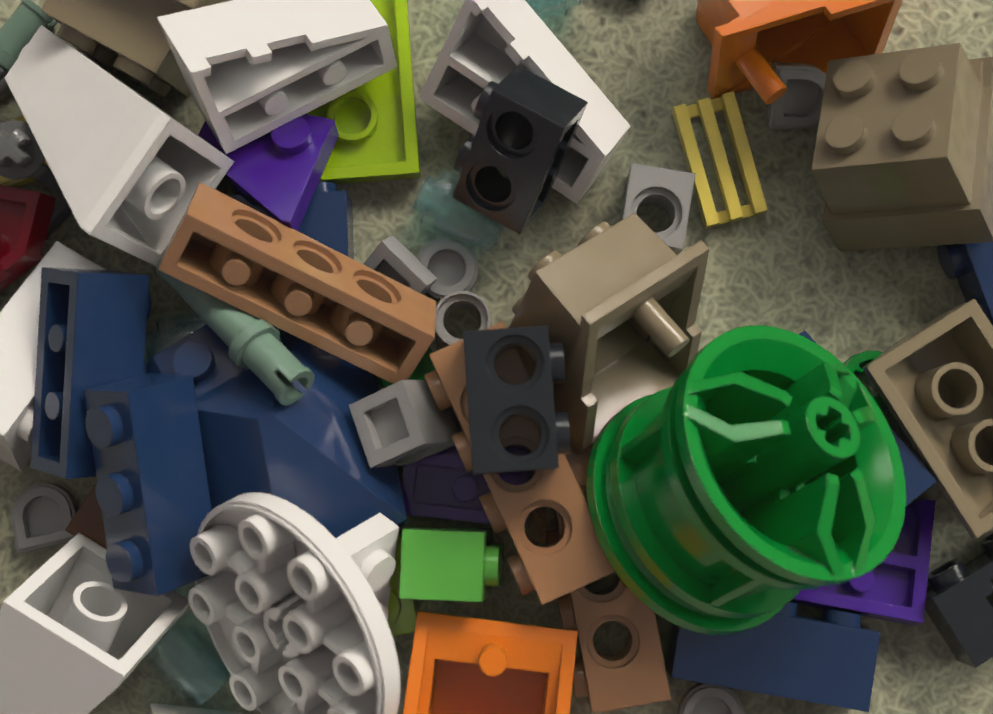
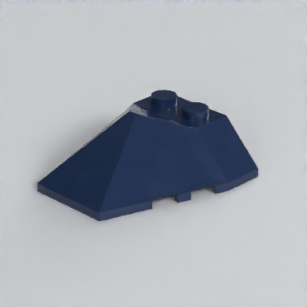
(292, 450)

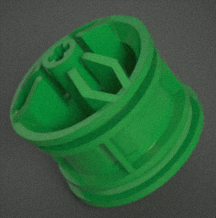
(746, 482)

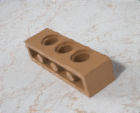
(300, 285)
(577, 554)
(637, 671)

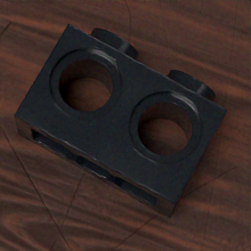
(523, 153)
(495, 402)

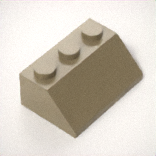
(943, 401)

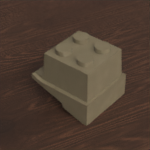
(125, 36)
(907, 149)
(622, 318)

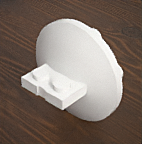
(297, 608)

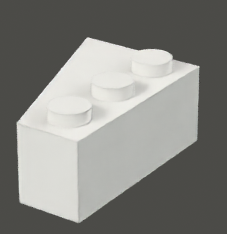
(487, 46)
(274, 59)
(19, 354)

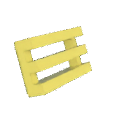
(706, 111)

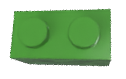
(449, 563)

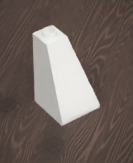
(110, 148)
(74, 635)

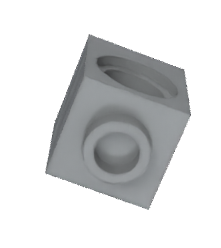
(664, 188)
(402, 424)

